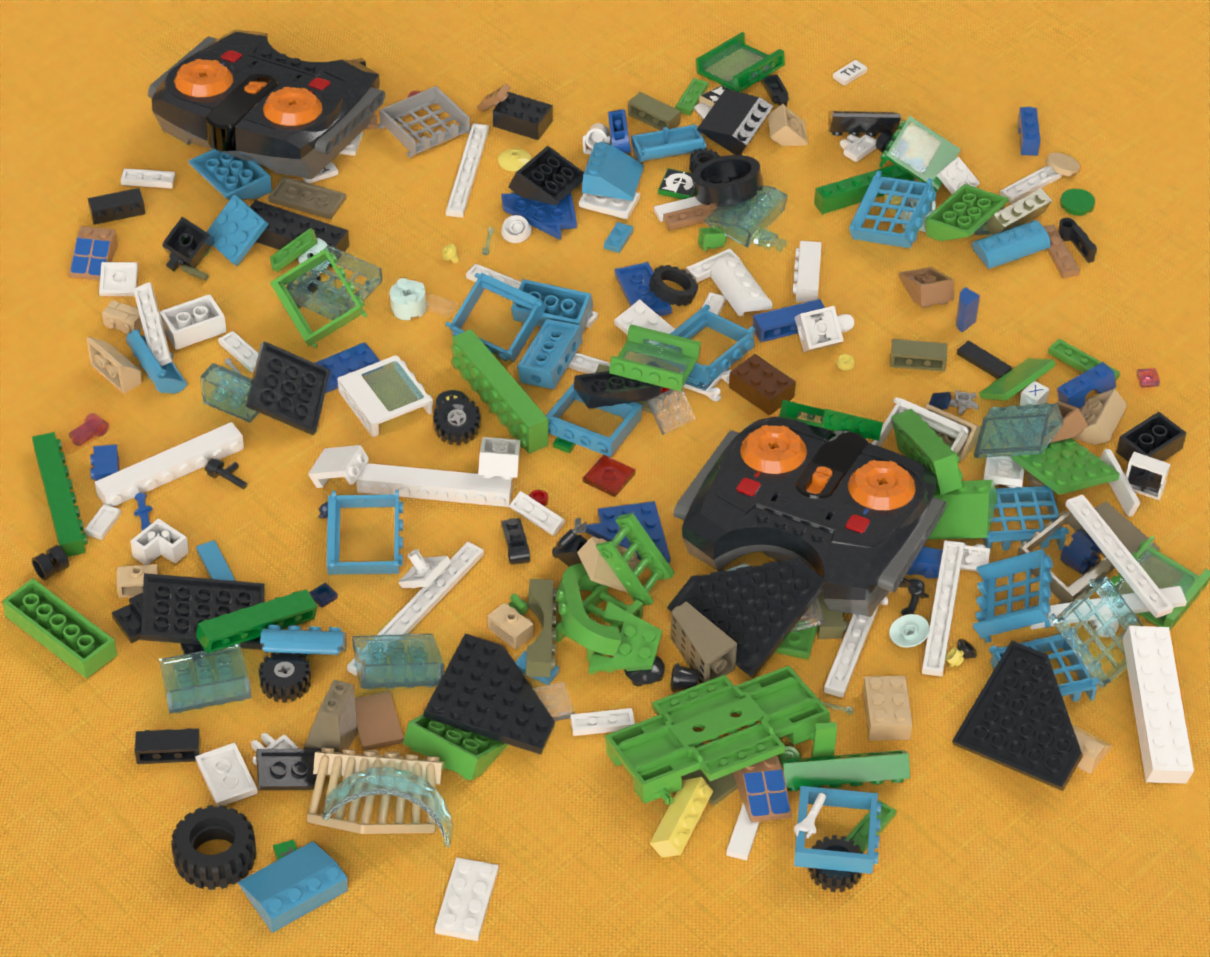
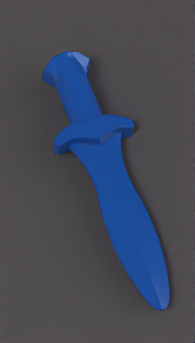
(143, 510)

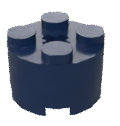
(1081, 552)

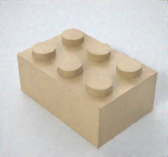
(887, 708)

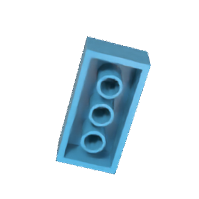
(561, 304)

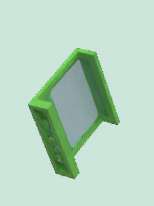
(656, 358)
(1165, 574)

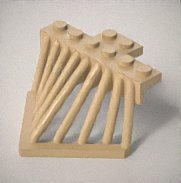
(347, 763)

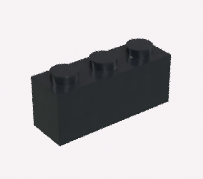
(116, 206)
(167, 746)

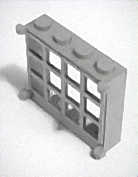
(422, 101)

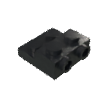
(129, 618)

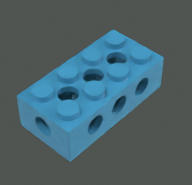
(550, 354)

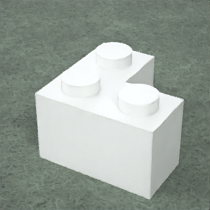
(159, 540)

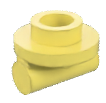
(450, 253)

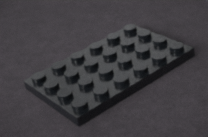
(178, 603)

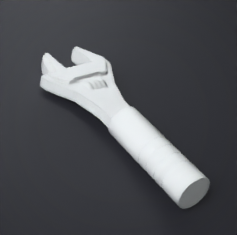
(807, 824)

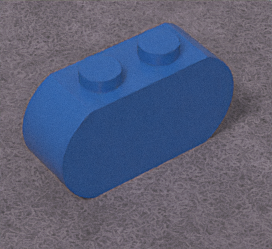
(619, 130)

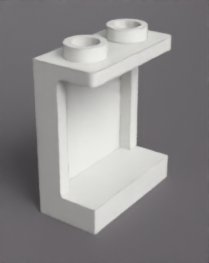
(338, 462)

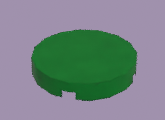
(1077, 201)

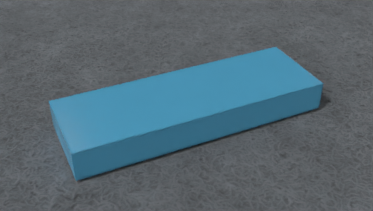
(214, 561)

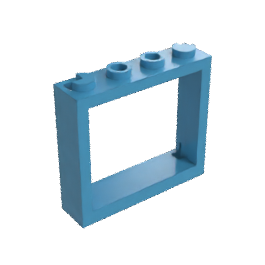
(630, 411)
(835, 859)

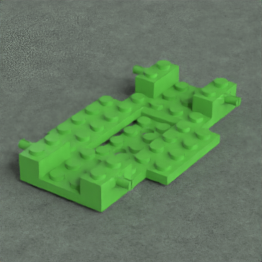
(668, 747)

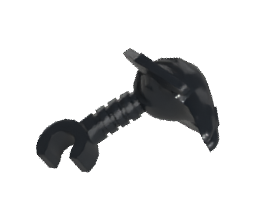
(916, 589)

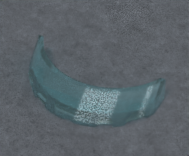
(392, 782)

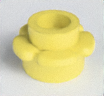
(845, 362)
(954, 657)

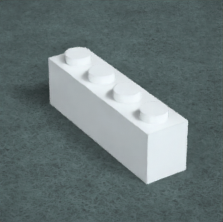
(808, 271)

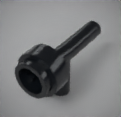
(215, 468)

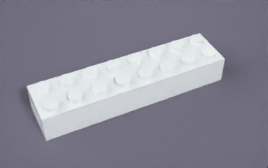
(1157, 705)

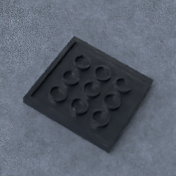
(288, 388)

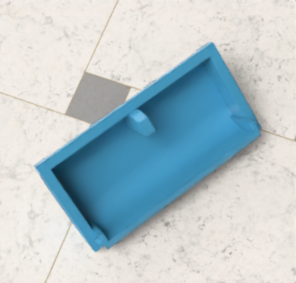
(667, 143)
(1012, 244)
(165, 377)
(303, 641)

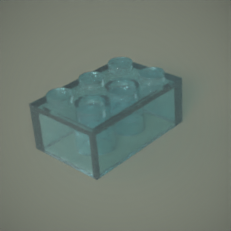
(227, 391)

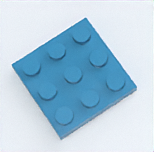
(236, 229)

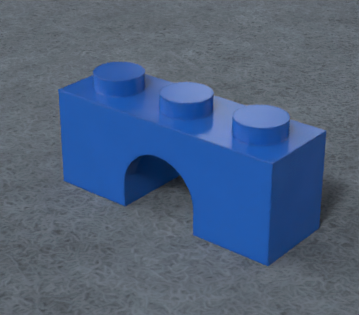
(1029, 130)
(1099, 378)

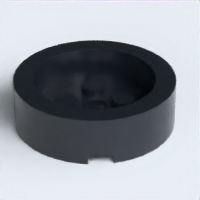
(727, 180)

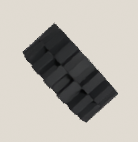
(701, 156)

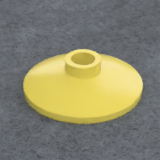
(513, 159)

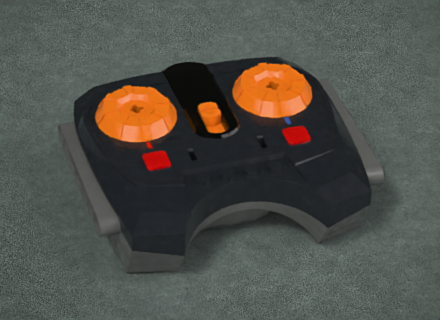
(264, 105)
(817, 498)

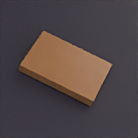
(377, 721)

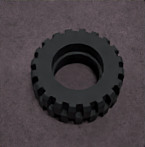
(220, 868)

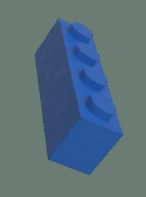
(781, 321)
(927, 563)

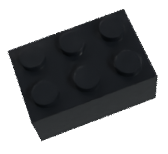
(523, 116)
(1154, 438)

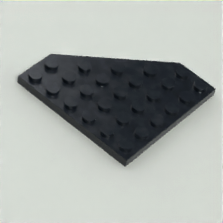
(754, 605)
(490, 697)
(1023, 720)

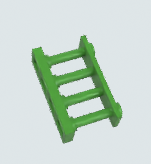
(645, 548)
(590, 605)

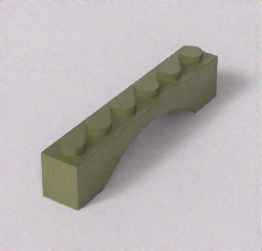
(540, 652)

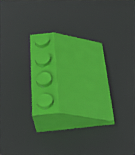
(963, 213)
(967, 511)
(459, 749)

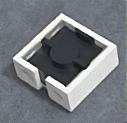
(1147, 475)

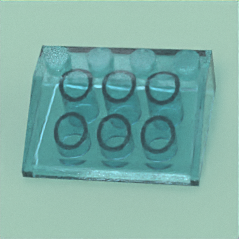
(747, 219)
(1018, 430)
(397, 661)
(205, 679)

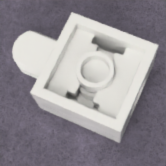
(822, 328)

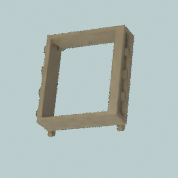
(1057, 587)

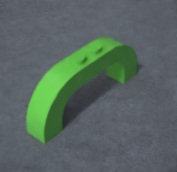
(576, 622)

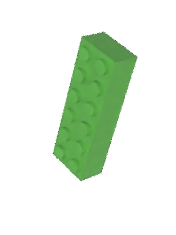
(923, 445)
(59, 628)

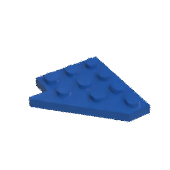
(542, 215)
(644, 512)

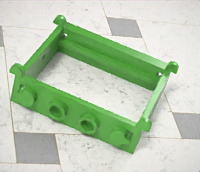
(294, 312)

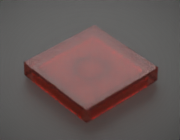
(609, 475)

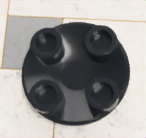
(648, 676)

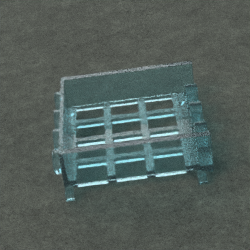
(328, 307)
(1121, 612)

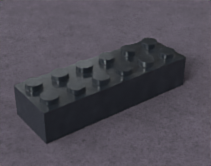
(286, 226)

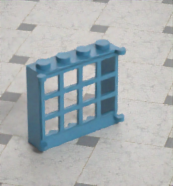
(904, 188)
(1041, 497)
(1012, 620)
(1055, 642)

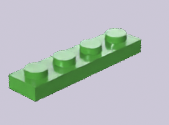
(1075, 357)

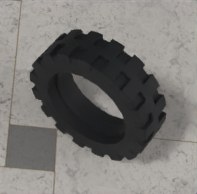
(671, 295)

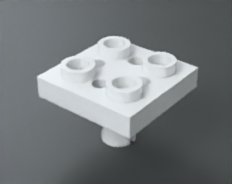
(424, 570)

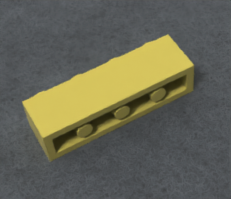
(681, 817)

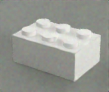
(193, 321)
(499, 457)

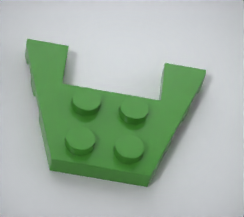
(637, 645)

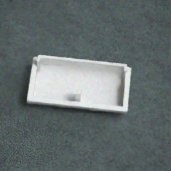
(739, 286)

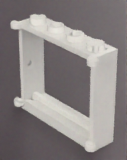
(934, 421)

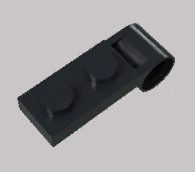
(1072, 232)
(516, 541)

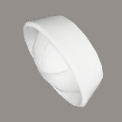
(516, 229)

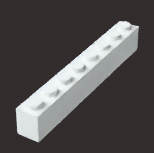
(169, 465)
(435, 485)

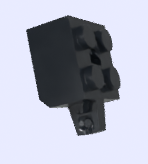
(184, 253)

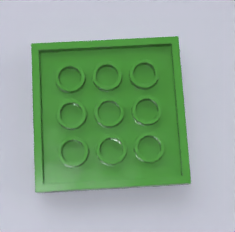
(1067, 467)

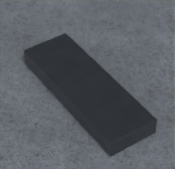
(983, 360)

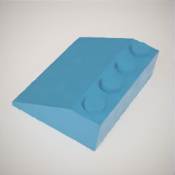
(611, 173)
(232, 175)
(294, 885)

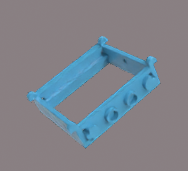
(510, 293)
(706, 318)
(336, 502)

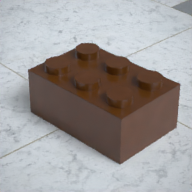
(762, 384)

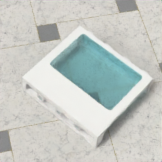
(383, 392)

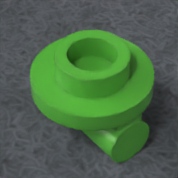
(520, 605)
(790, 753)

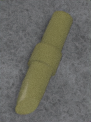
(195, 272)

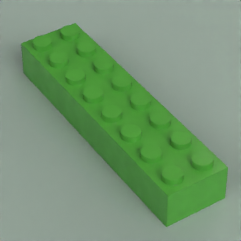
(500, 391)

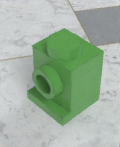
(711, 238)

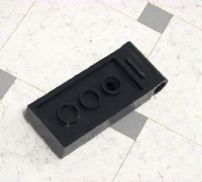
(609, 389)

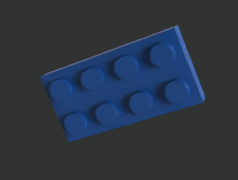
(635, 286)
(347, 362)

